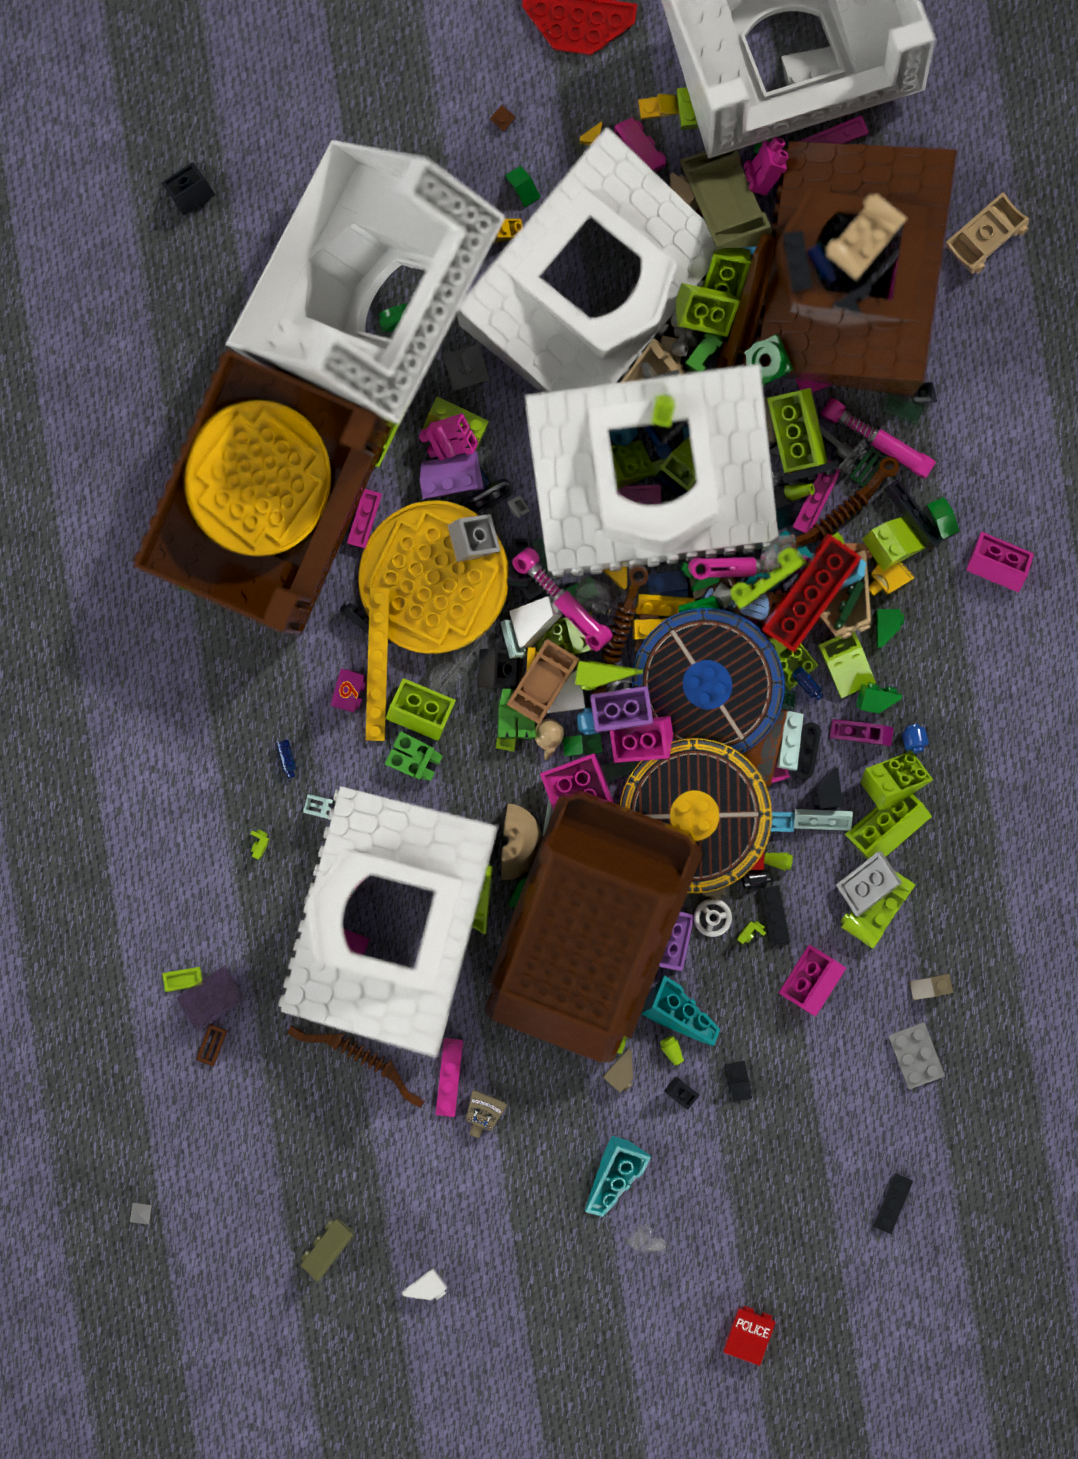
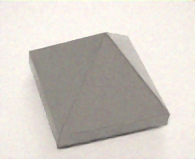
(518, 507)
(722, 595)
(140, 1213)

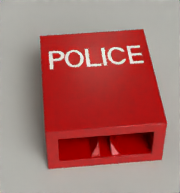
(749, 1335)

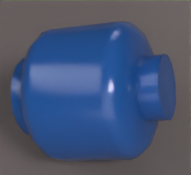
(915, 738)

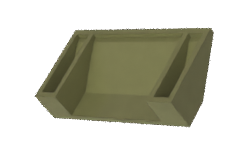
(725, 199)

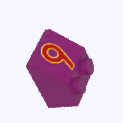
(348, 691)

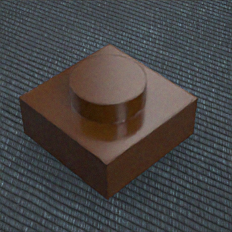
(502, 118)

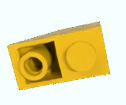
(508, 230)

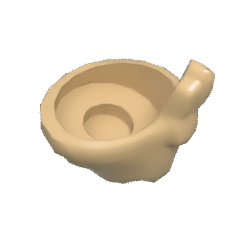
(549, 736)

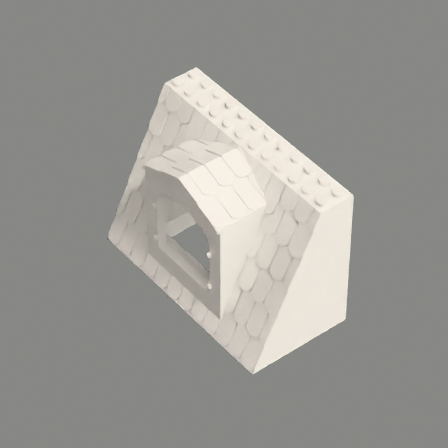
(877, 44)
(347, 236)
(541, 330)
(596, 529)
(411, 847)

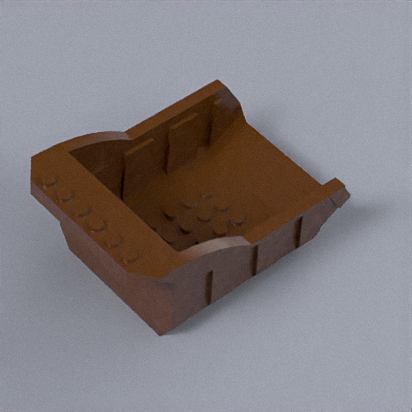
(591, 925)

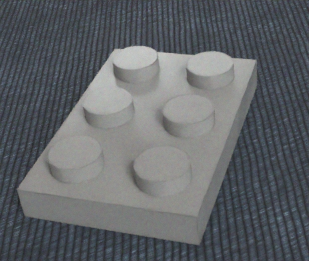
(868, 884)
(916, 1055)

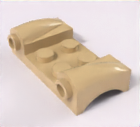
(987, 233)
(865, 236)

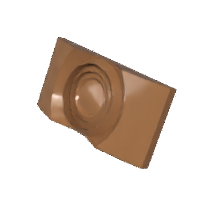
(543, 681)

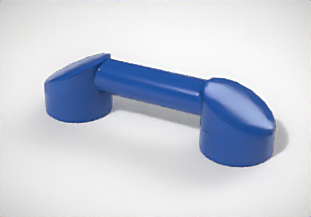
(663, 450)

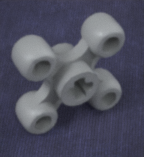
(686, 336)

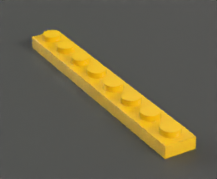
(377, 663)

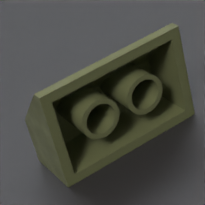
(326, 1248)

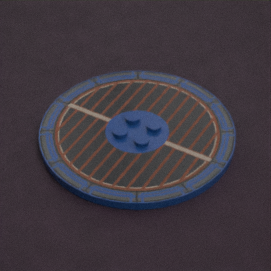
(712, 677)

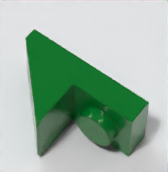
(698, 583)
(582, 745)

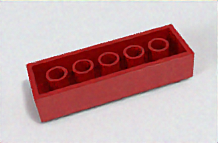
(811, 592)

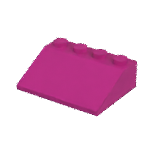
(575, 776)

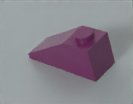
(862, 732)

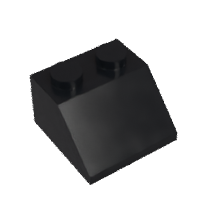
(188, 188)
(498, 670)
(828, 792)

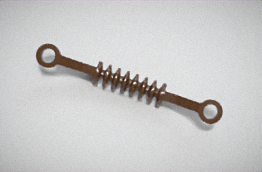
(862, 497)
(622, 622)
(337, 1040)

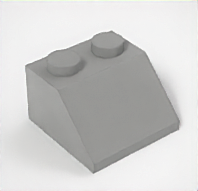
(473, 537)

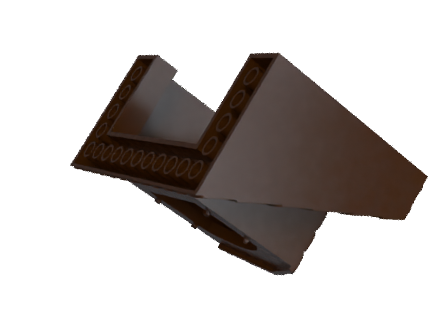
(891, 338)
(280, 586)

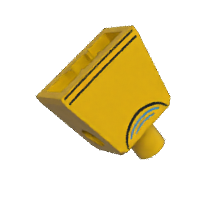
(889, 579)

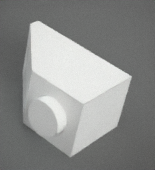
(426, 1287)

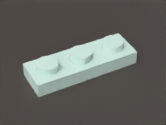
(790, 742)
(822, 819)

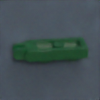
(846, 606)

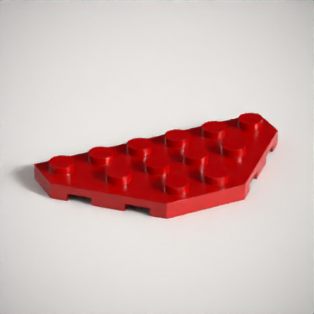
(580, 24)

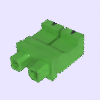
(704, 352)
(507, 718)
(418, 757)

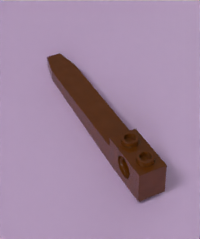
(750, 306)

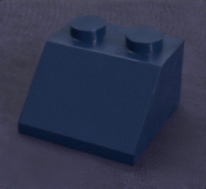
(668, 584)

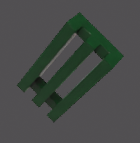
(858, 480)

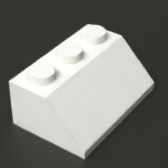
(808, 65)

